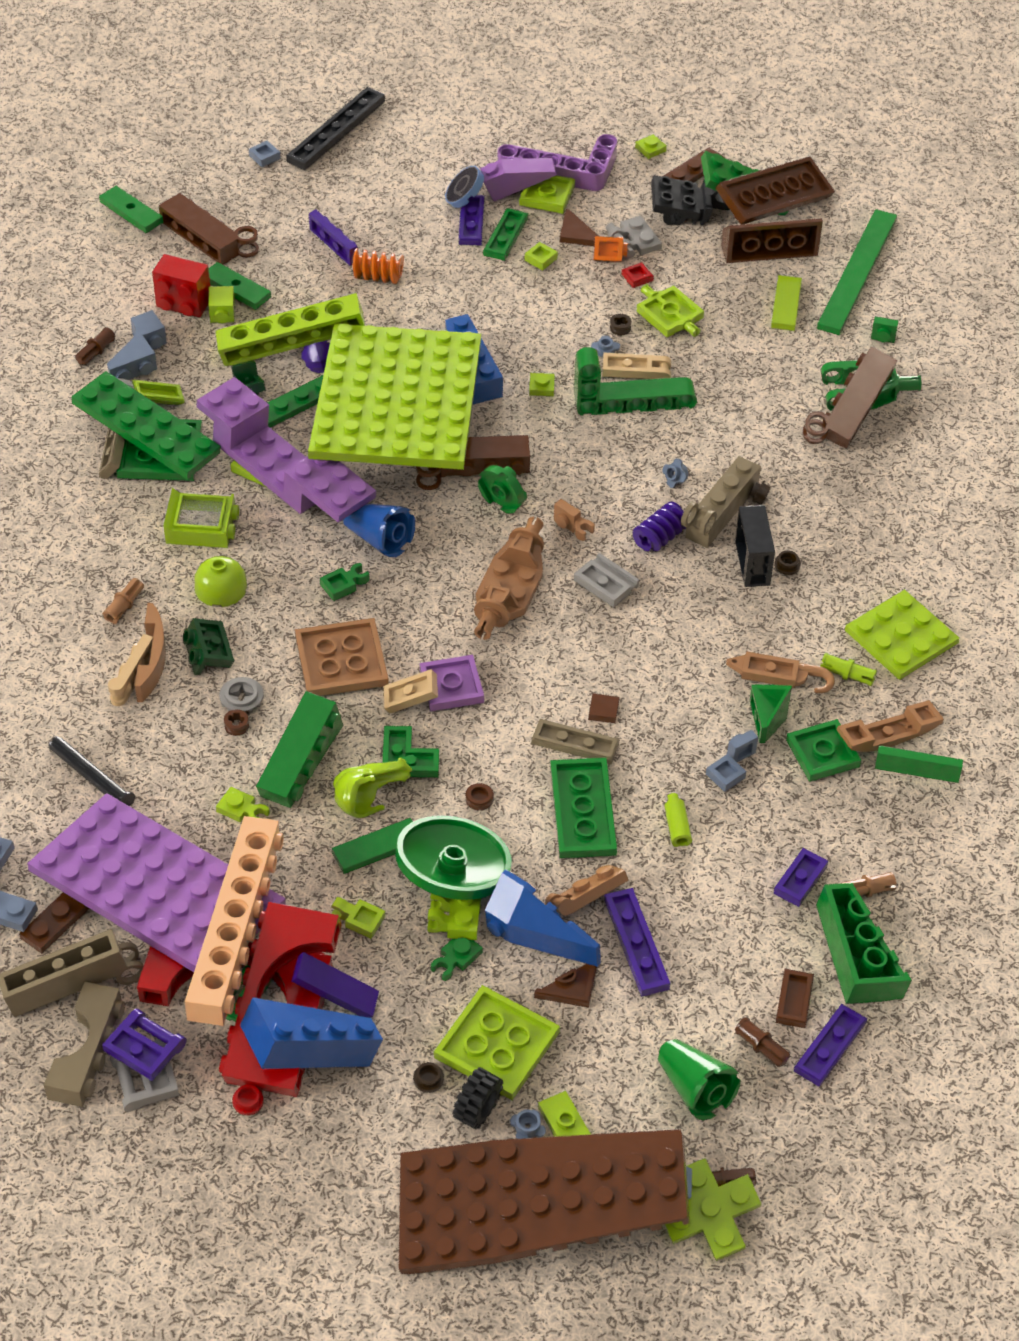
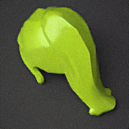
(358, 785)

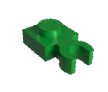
(342, 583)
(457, 953)

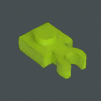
(238, 804)

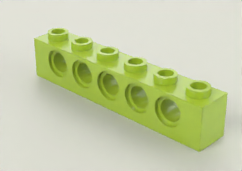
(287, 330)

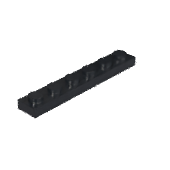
(335, 128)

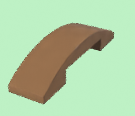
(149, 675)
(915, 721)

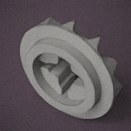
(231, 690)

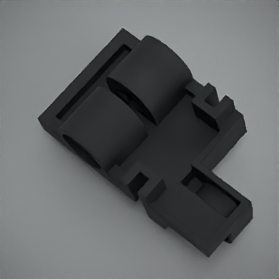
(684, 200)

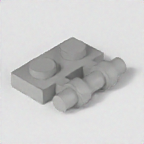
(639, 234)

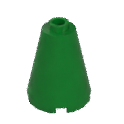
(698, 1078)

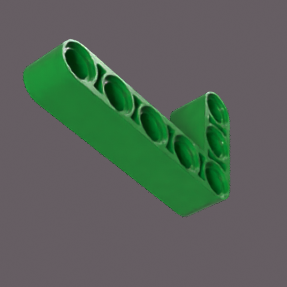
(626, 396)

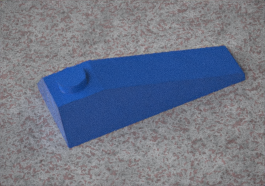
(528, 922)

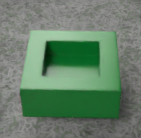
(884, 329)

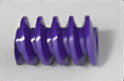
(659, 527)

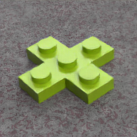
(714, 1210)

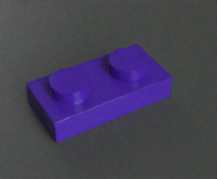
(801, 877)

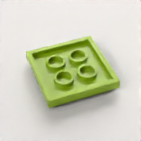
(902, 634)
(498, 1038)

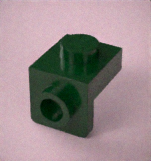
(248, 375)

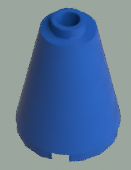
(383, 527)

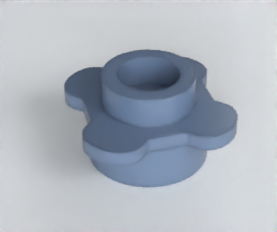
(605, 345)
(681, 473)
(527, 1117)

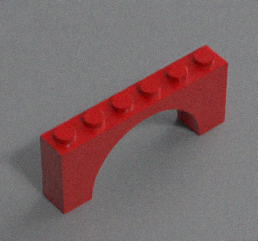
(283, 937)
(164, 976)

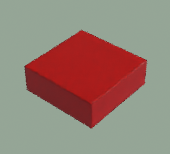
(637, 275)

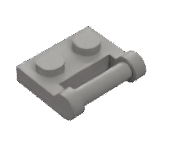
(159, 1089)

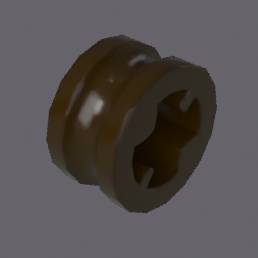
(620, 324)

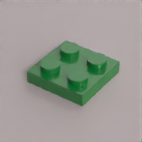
(822, 751)

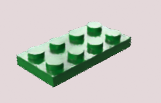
(719, 169)
(583, 808)

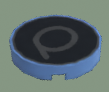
(464, 184)

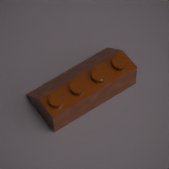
(771, 240)

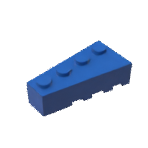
(489, 378)
(308, 1037)

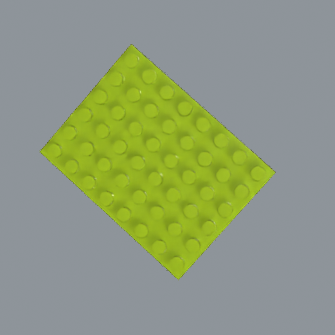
(396, 397)

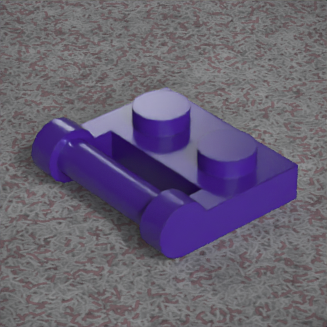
(139, 1051)

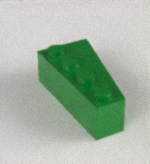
(300, 749)
(857, 948)

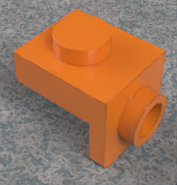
(609, 249)

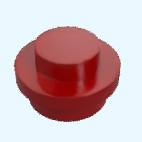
(247, 1100)

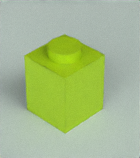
(221, 304)

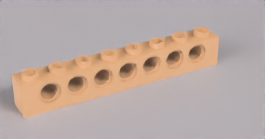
(233, 922)

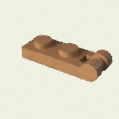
(587, 890)

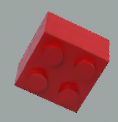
(181, 285)

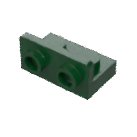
(207, 645)

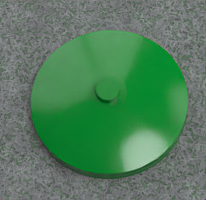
(452, 857)

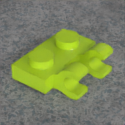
(460, 922)

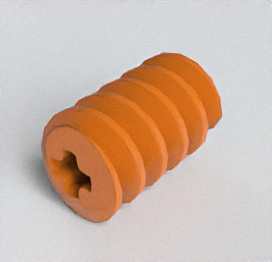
(377, 267)

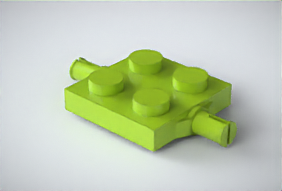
(670, 311)

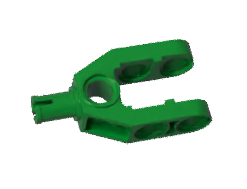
(888, 394)

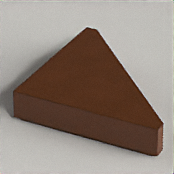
(576, 231)
(571, 988)

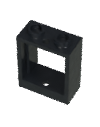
(754, 546)

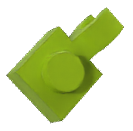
(361, 918)

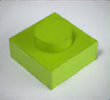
(650, 146)
(541, 256)
(541, 384)

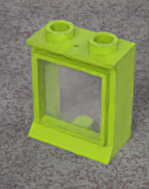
(200, 519)

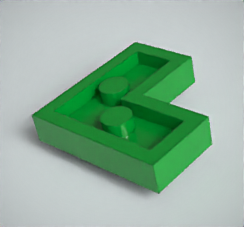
(398, 744)

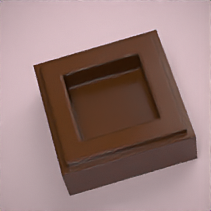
(603, 708)

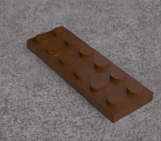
(775, 190)

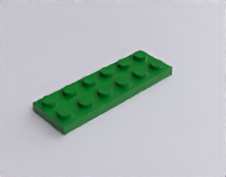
(146, 425)

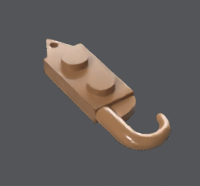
(779, 670)

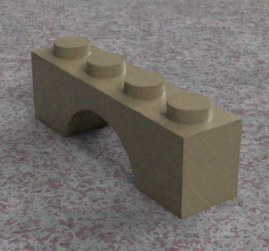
(73, 1076)

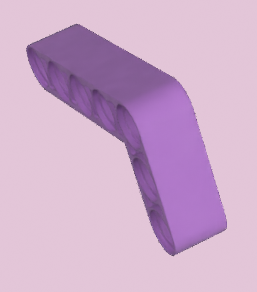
(588, 174)

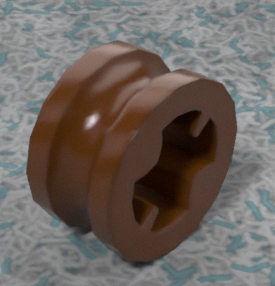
(236, 730)

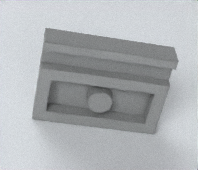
(606, 580)

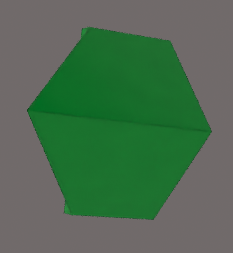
(769, 708)

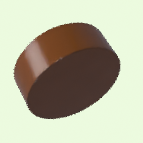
(479, 796)

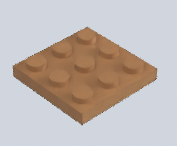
(341, 657)

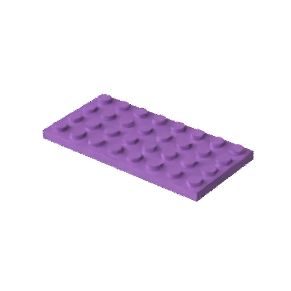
(138, 877)

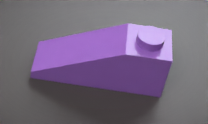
(514, 175)

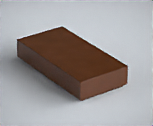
(794, 998)

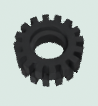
(477, 1098)

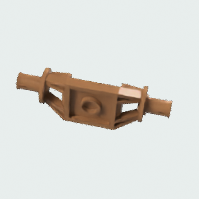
(510, 579)

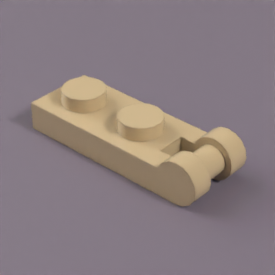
(636, 366)
(124, 684)

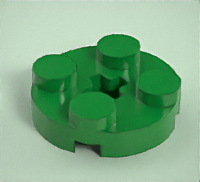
(502, 487)

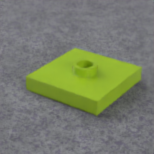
(549, 194)

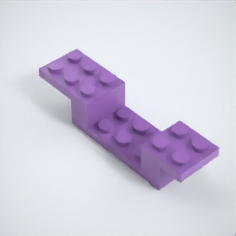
(301, 482)

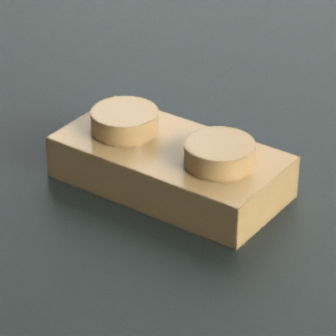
(410, 691)

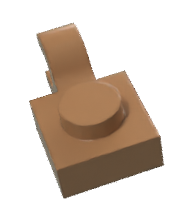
(570, 518)

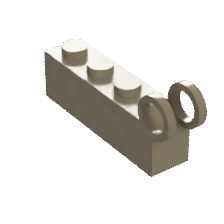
(721, 502)
(66, 970)

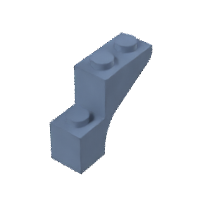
(138, 355)

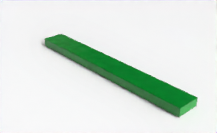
(857, 272)

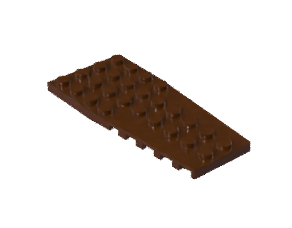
(534, 1195)

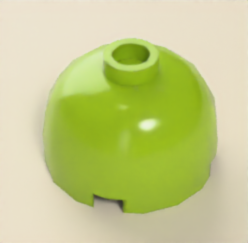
(220, 581)

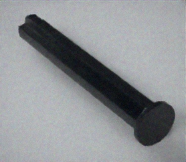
(90, 771)

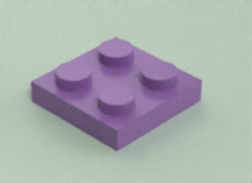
(456, 682)

